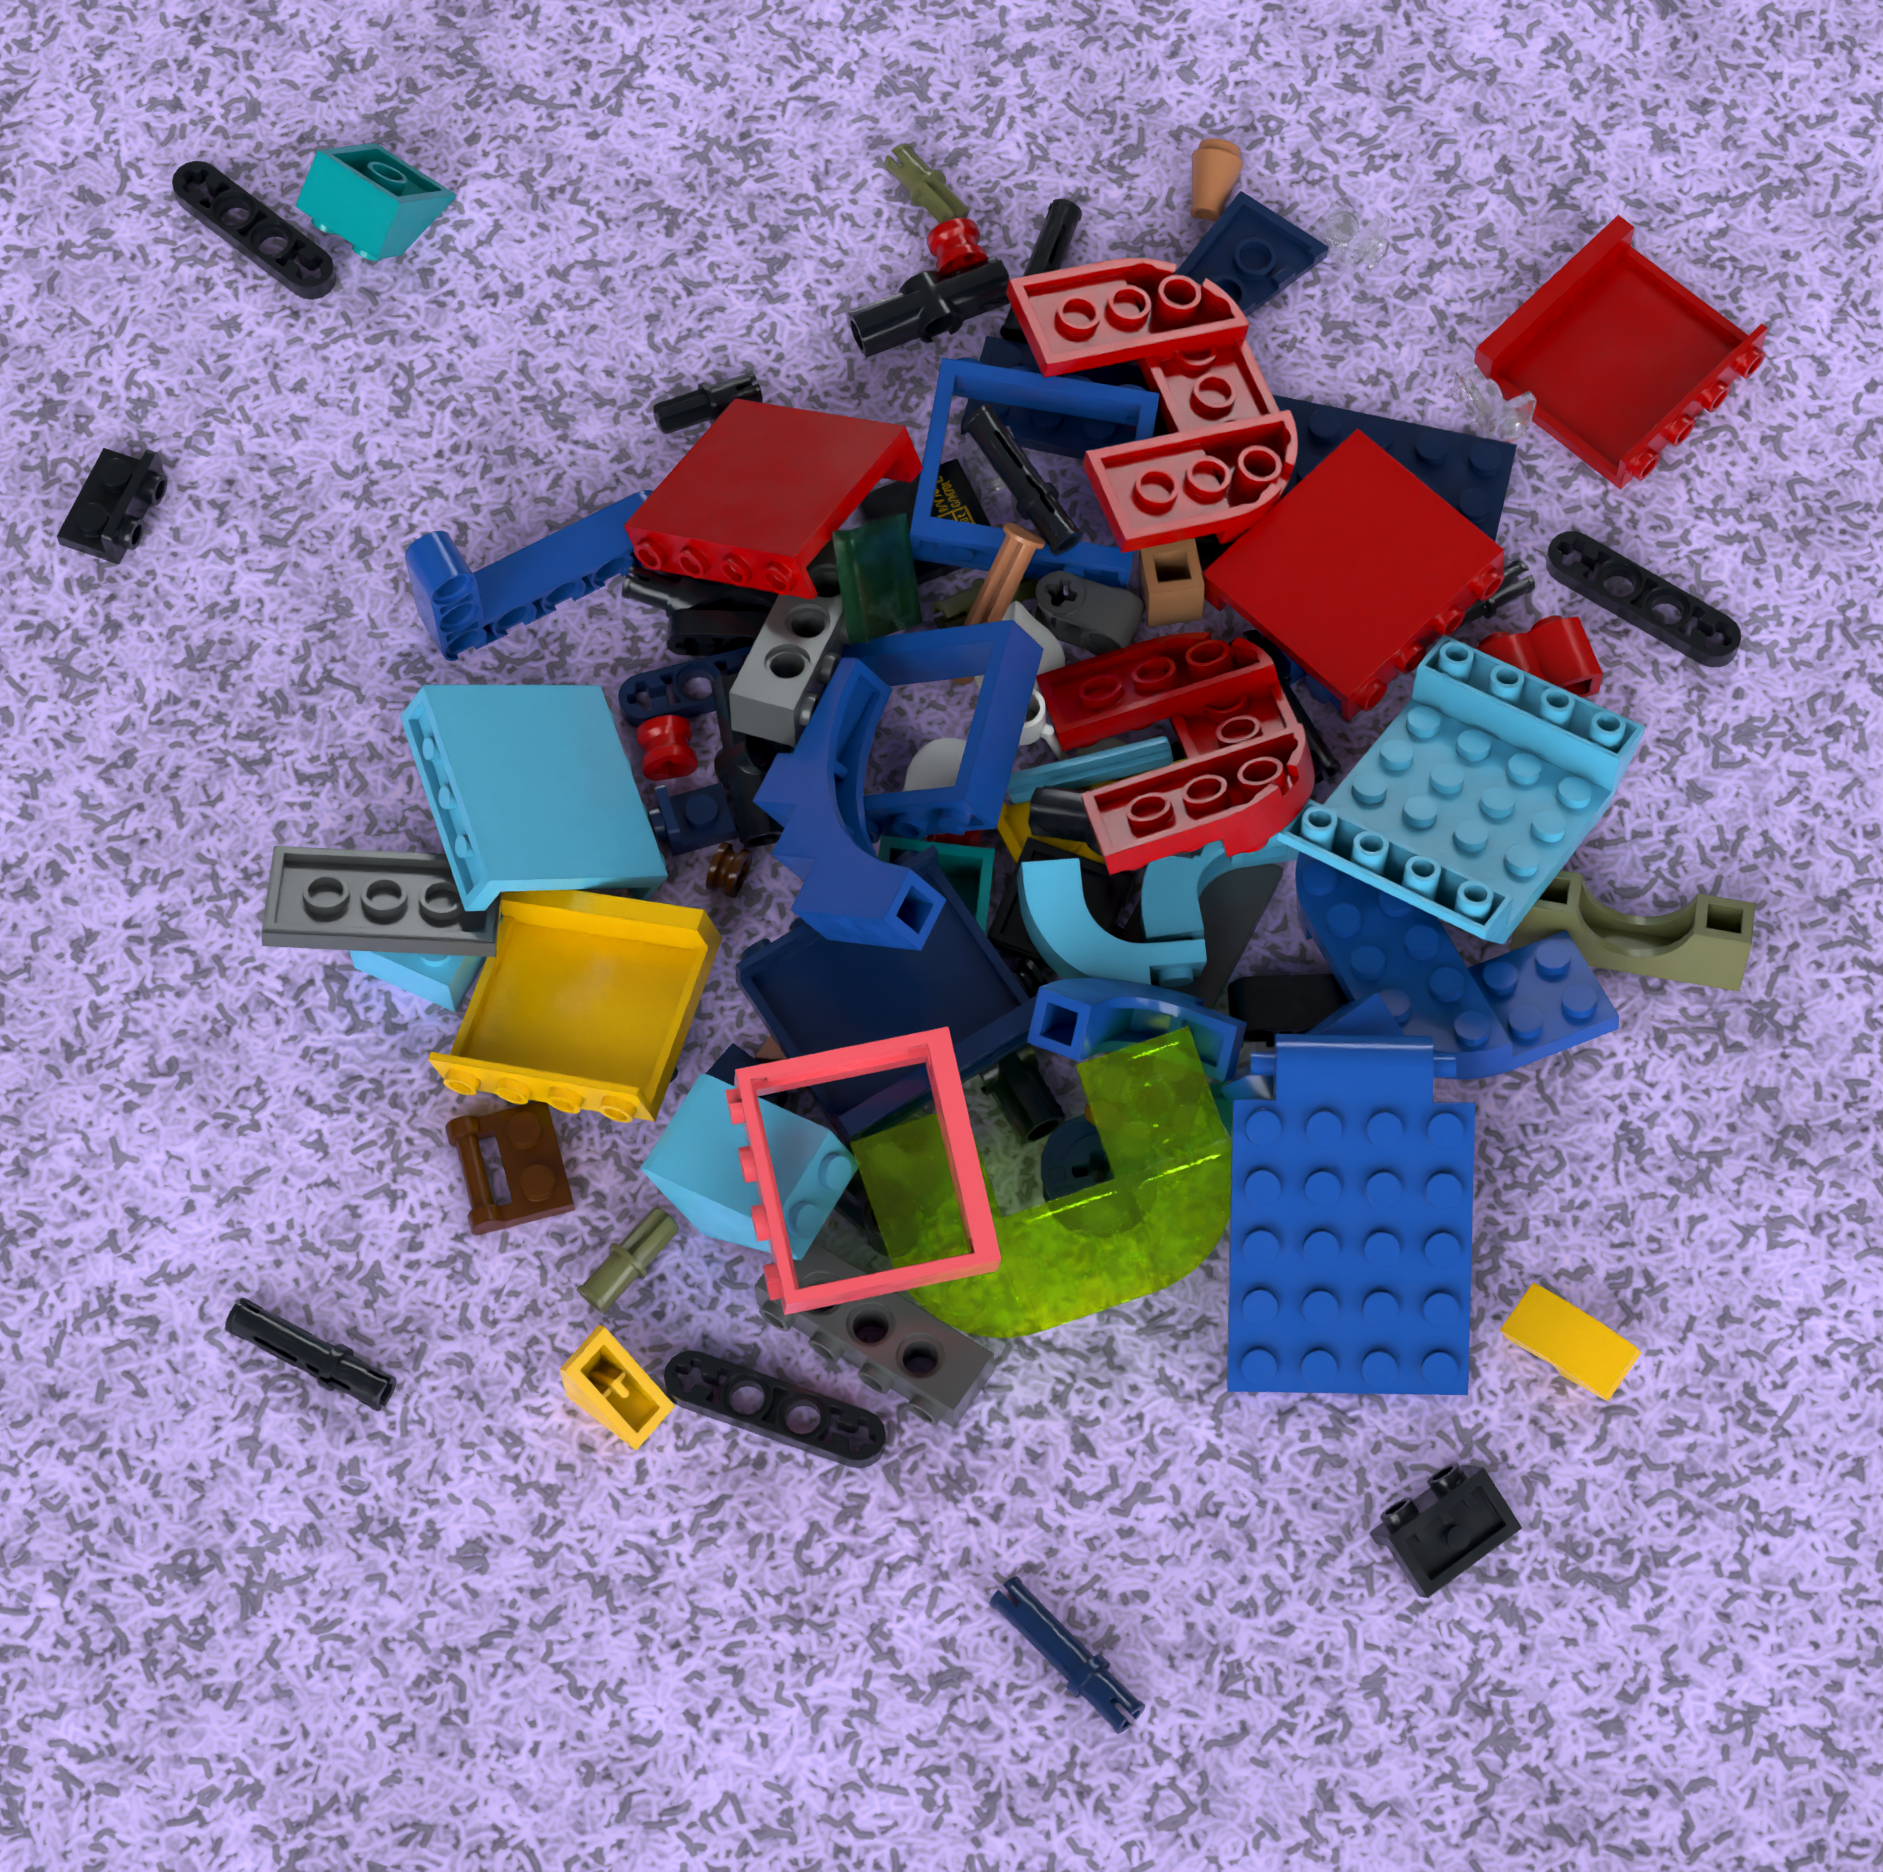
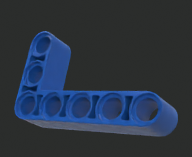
(479, 607)

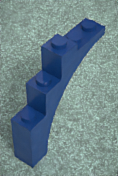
(825, 835)

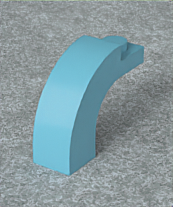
(1175, 883)
(1079, 948)

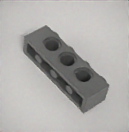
(792, 659)
(911, 1333)

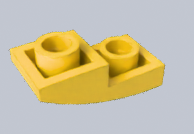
(1570, 1341)

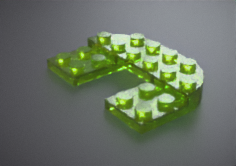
(1086, 1246)

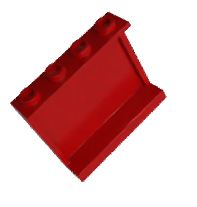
(1618, 356)
(766, 494)
(1357, 572)

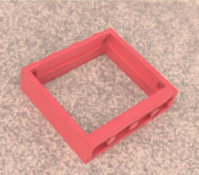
(937, 1052)

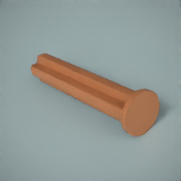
(1003, 578)

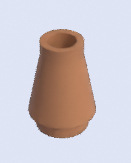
(1214, 174)

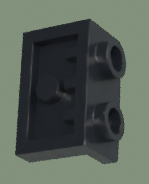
(113, 505)
(1446, 1527)

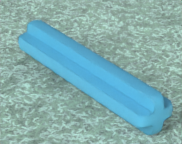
(1092, 768)

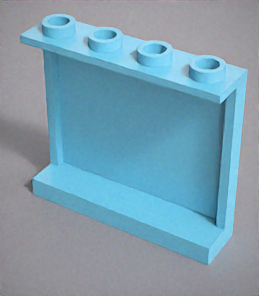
(531, 790)

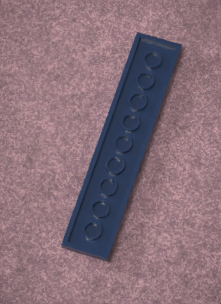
(1457, 466)

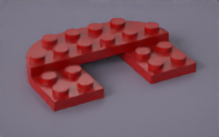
(1227, 437)
(1241, 744)

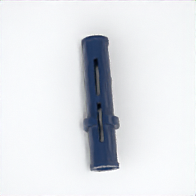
(1085, 1673)

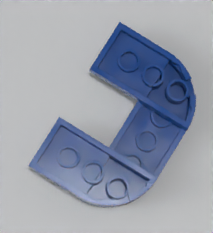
(1485, 1014)

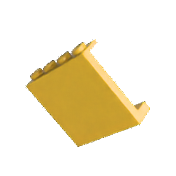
(583, 1003)

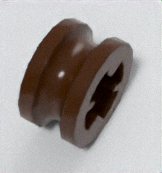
(728, 869)

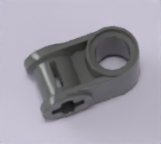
(1090, 615)

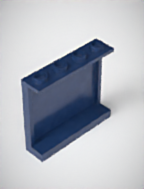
(848, 994)

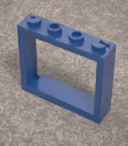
(1075, 395)
(1010, 667)

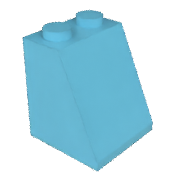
(702, 1173)

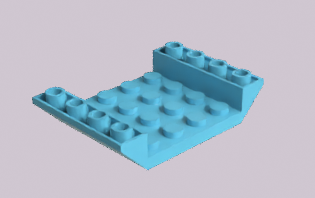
(1472, 792)

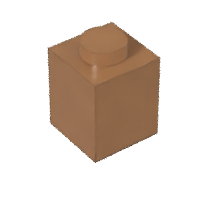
(1171, 583)

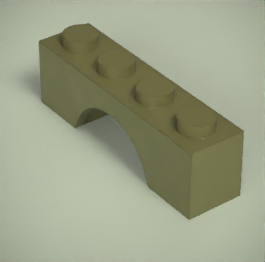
(1694, 945)

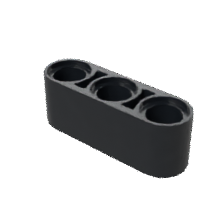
(1283, 1004)

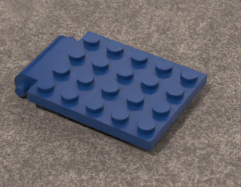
(1350, 1221)

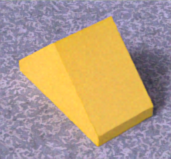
(614, 1388)

